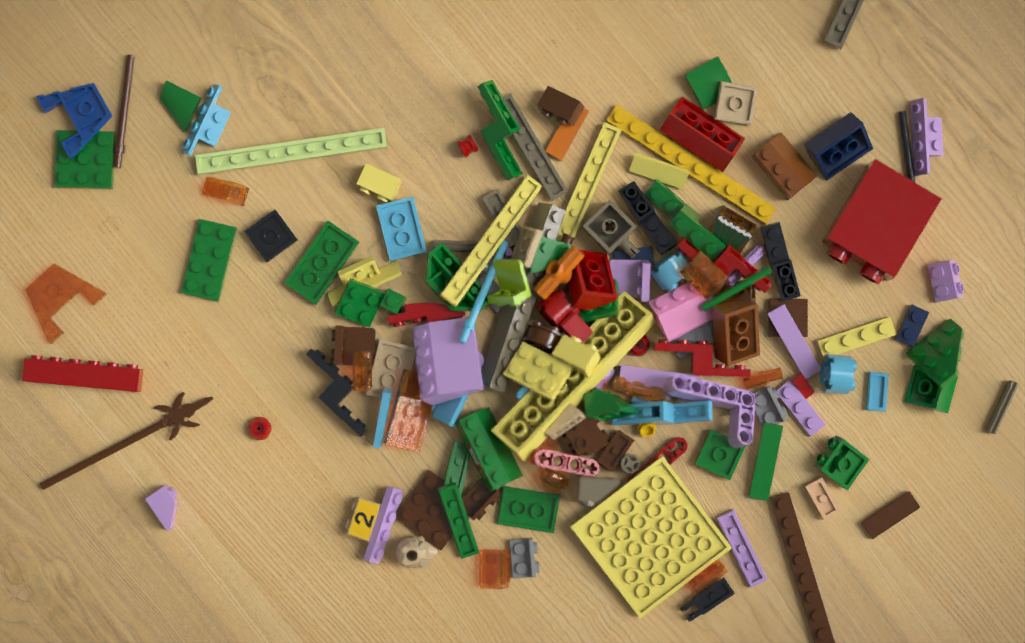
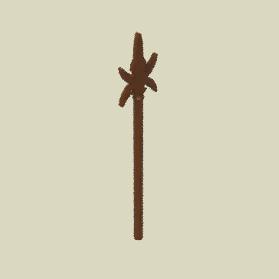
(176, 416)

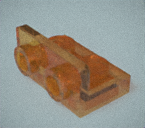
(494, 569)

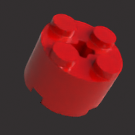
(556, 308)

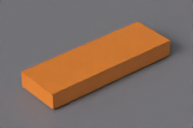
(564, 137)

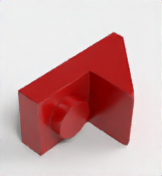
(576, 327)

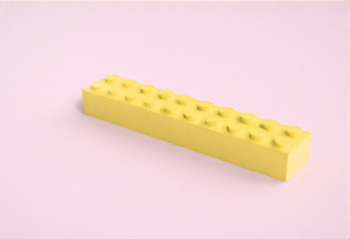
(613, 336)

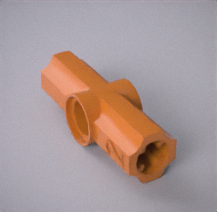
(559, 272)

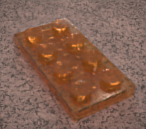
(408, 415)

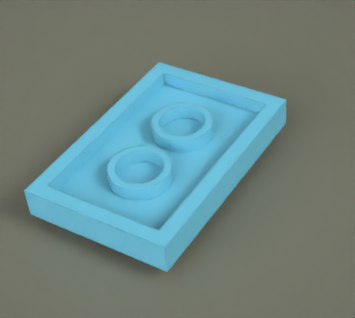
(401, 228)

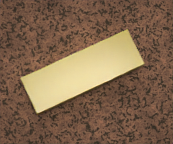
(659, 170)

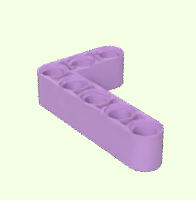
(718, 391)

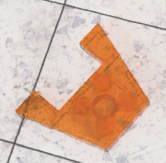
(53, 291)

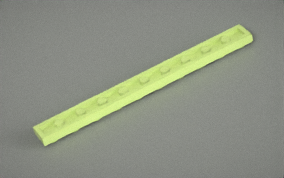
(291, 151)

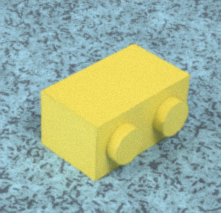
(379, 183)
(576, 354)

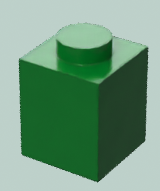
(393, 301)

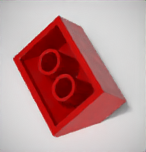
(592, 282)

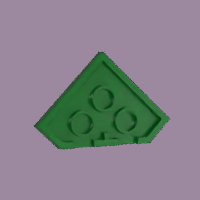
(939, 353)

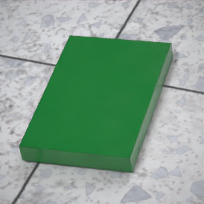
(528, 509)

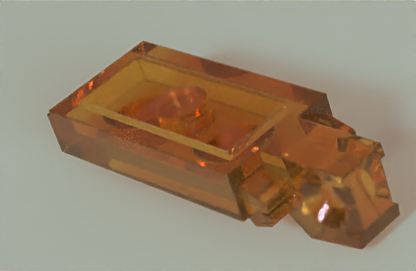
(639, 390)

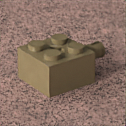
(610, 240)

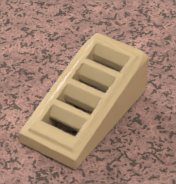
(568, 418)

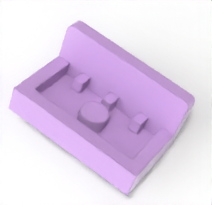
(945, 280)

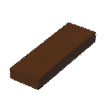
(890, 515)

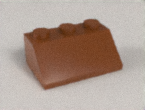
(784, 166)
(736, 331)

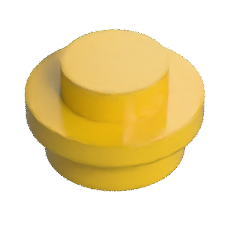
(646, 429)

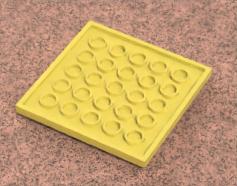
(651, 536)

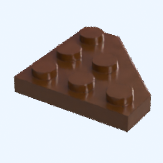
(426, 512)

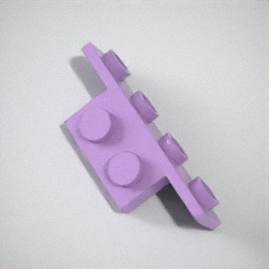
(926, 136)

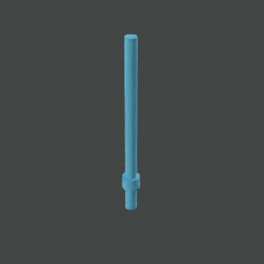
(469, 324)

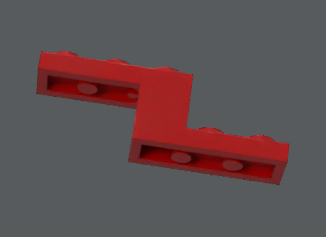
(727, 262)
(702, 358)

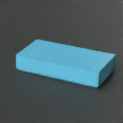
(877, 391)

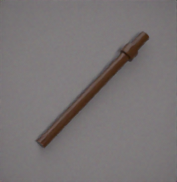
(119, 147)

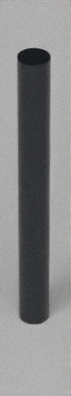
(906, 145)

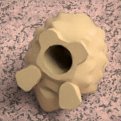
(415, 552)

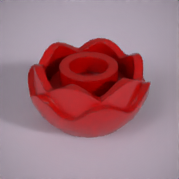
(642, 348)
(259, 434)

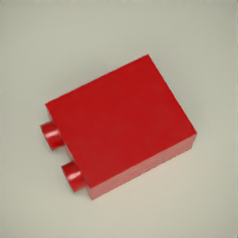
(880, 222)

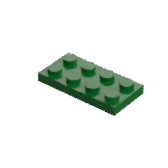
(209, 260)
(322, 262)

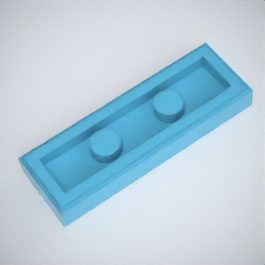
(382, 418)

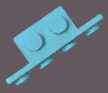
(209, 122)

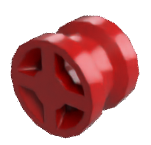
(467, 146)

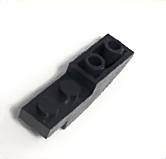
(647, 218)
(779, 261)

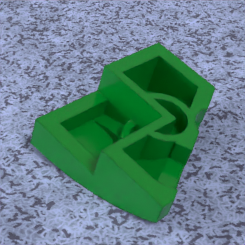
(179, 103)

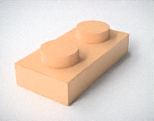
(822, 498)

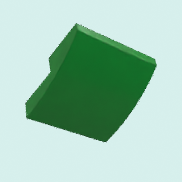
(706, 81)

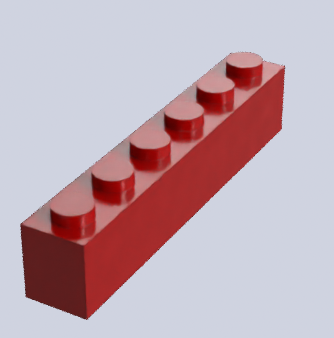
(82, 375)

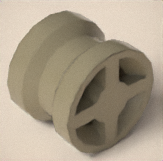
(632, 463)

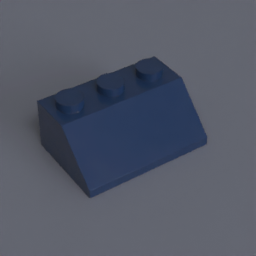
(839, 145)

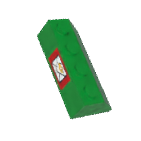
(488, 453)

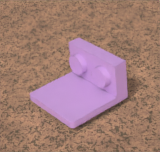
(632, 277)

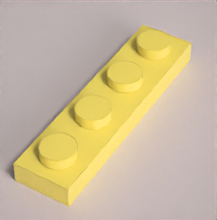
(857, 337)

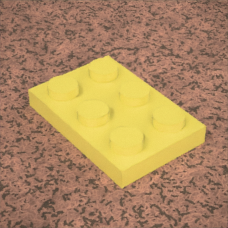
(538, 371)

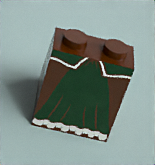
(732, 229)

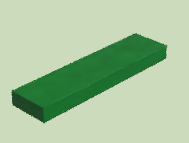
(765, 461)
(458, 520)

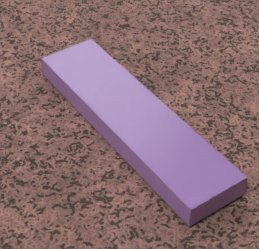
(794, 341)
(741, 548)

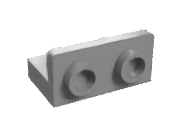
(767, 406)
(523, 558)

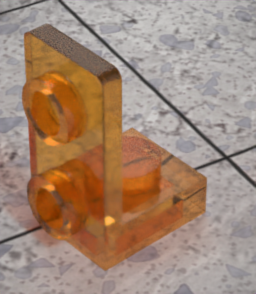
(225, 190)

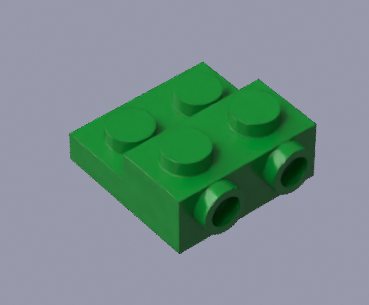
(841, 462)

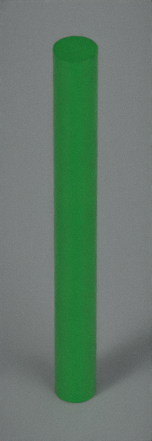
(736, 288)

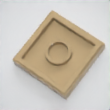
(735, 103)
(527, 245)

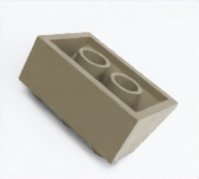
(594, 488)

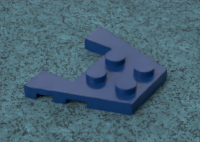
(85, 109)

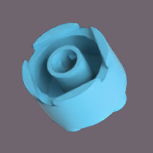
(668, 271)
(838, 374)

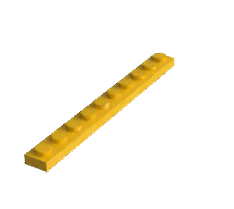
(698, 168)

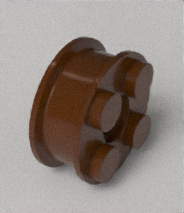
(542, 337)

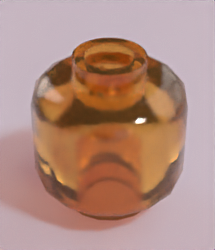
(554, 479)

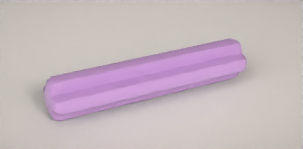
(752, 258)

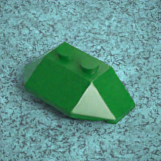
(440, 270)

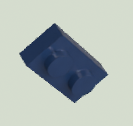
(912, 325)

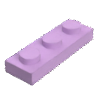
(800, 408)

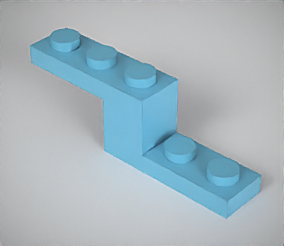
(667, 413)

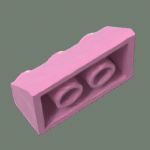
(680, 311)

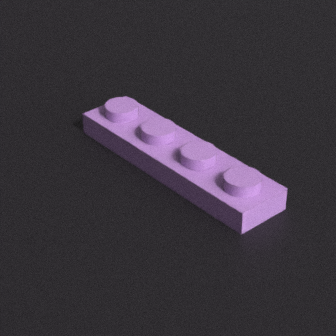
(383, 525)

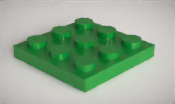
(90, 166)

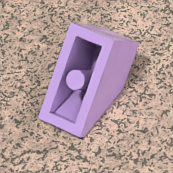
(164, 505)

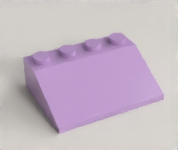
(444, 364)

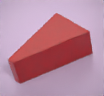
(803, 386)

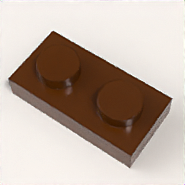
(615, 450)

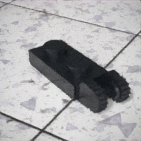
(709, 598)

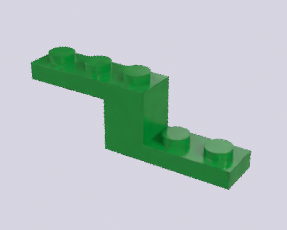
(500, 130)
(685, 220)

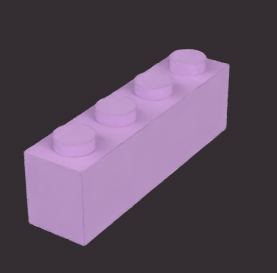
(649, 377)

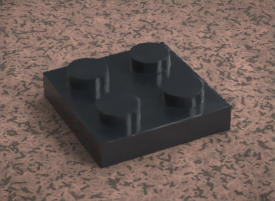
(271, 236)

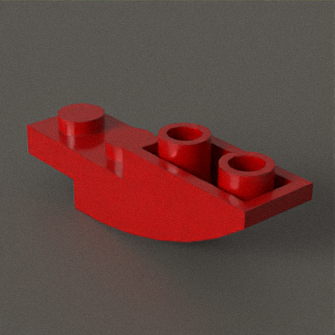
(418, 311)

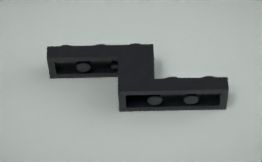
(337, 392)

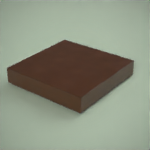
(798, 310)

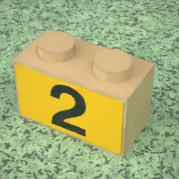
(363, 518)

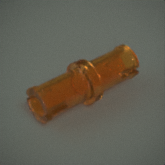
(763, 378)

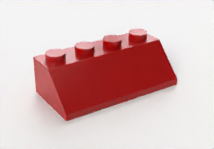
(702, 134)

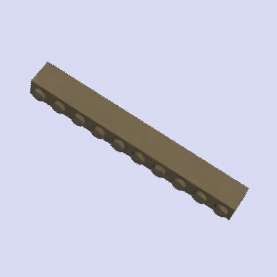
(514, 319)

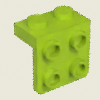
(512, 283)

